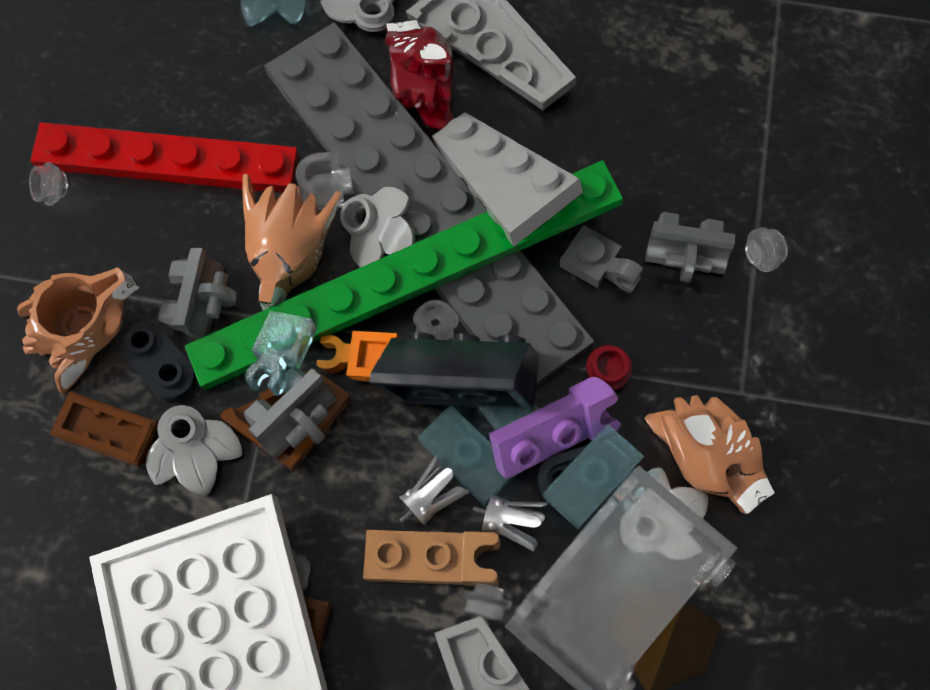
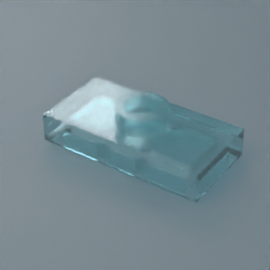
(465, 453)
(592, 476)

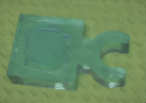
(280, 344)

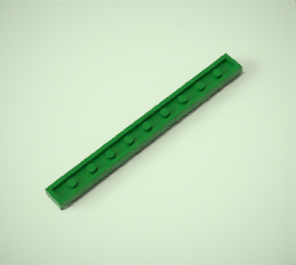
(396, 278)

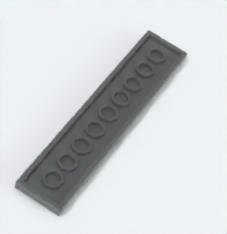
(385, 147)

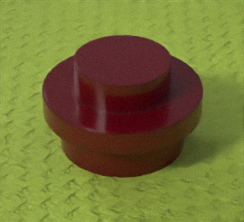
(610, 365)

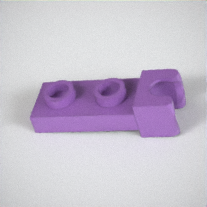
(554, 427)

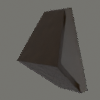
(679, 650)

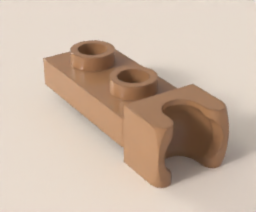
(429, 557)

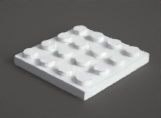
(209, 606)

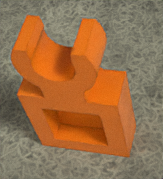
(358, 356)

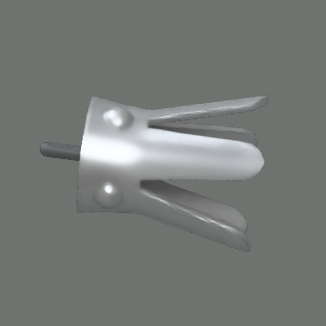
(421, 497)
(502, 513)

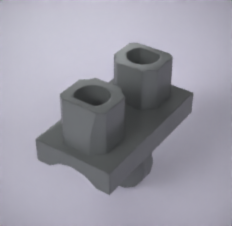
(689, 247)
(200, 296)
(293, 415)

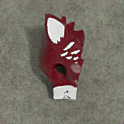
(421, 71)

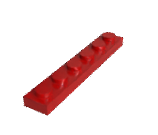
(164, 157)

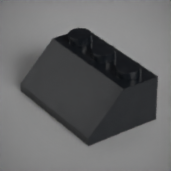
(458, 371)

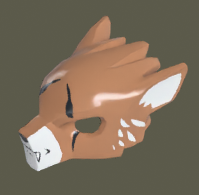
(284, 237)
(74, 319)
(709, 442)

